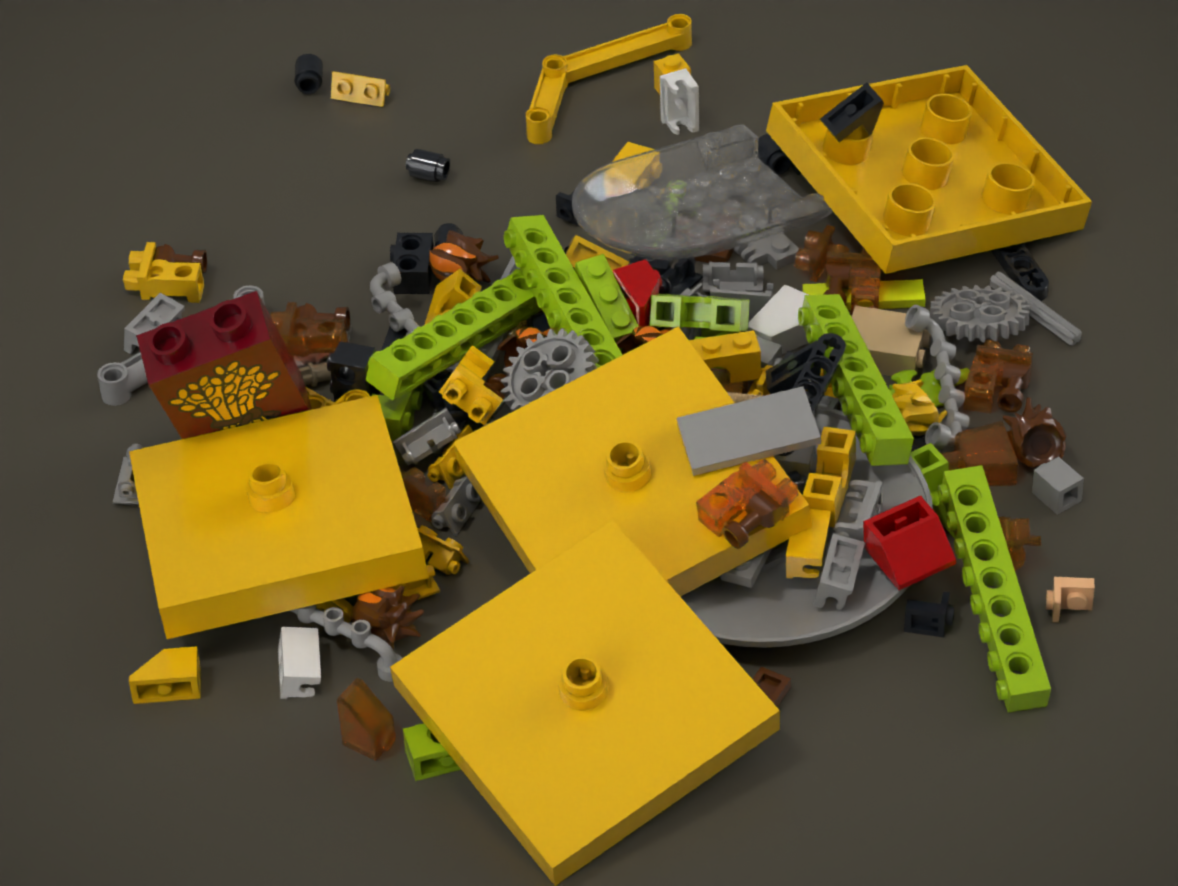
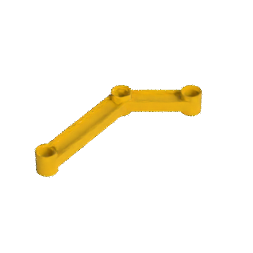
(561, 70)

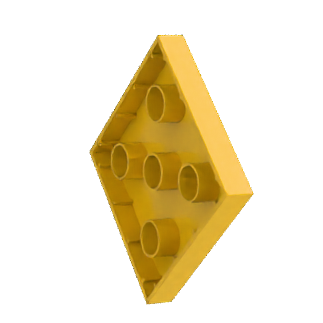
(936, 175)
(616, 453)
(275, 516)
(585, 700)

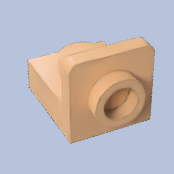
(1070, 594)

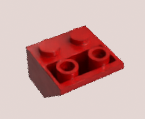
(908, 542)

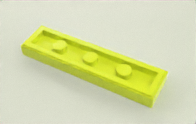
(892, 294)

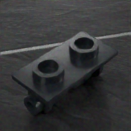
(680, 278)

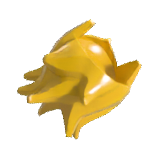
(916, 407)

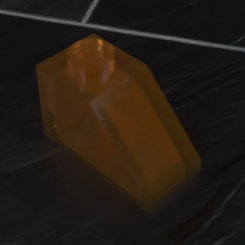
(365, 721)

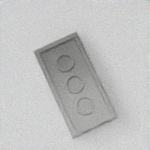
(748, 430)

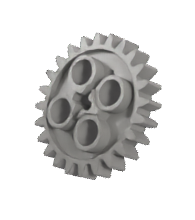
(980, 313)
(546, 366)

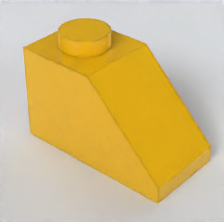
(168, 676)

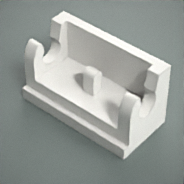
(679, 101)
(298, 661)

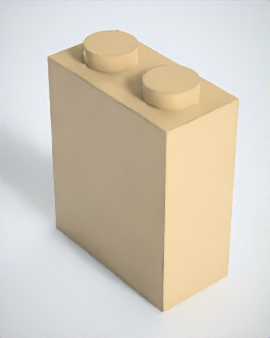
(890, 341)

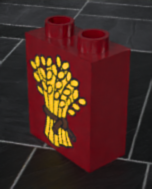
(222, 368)

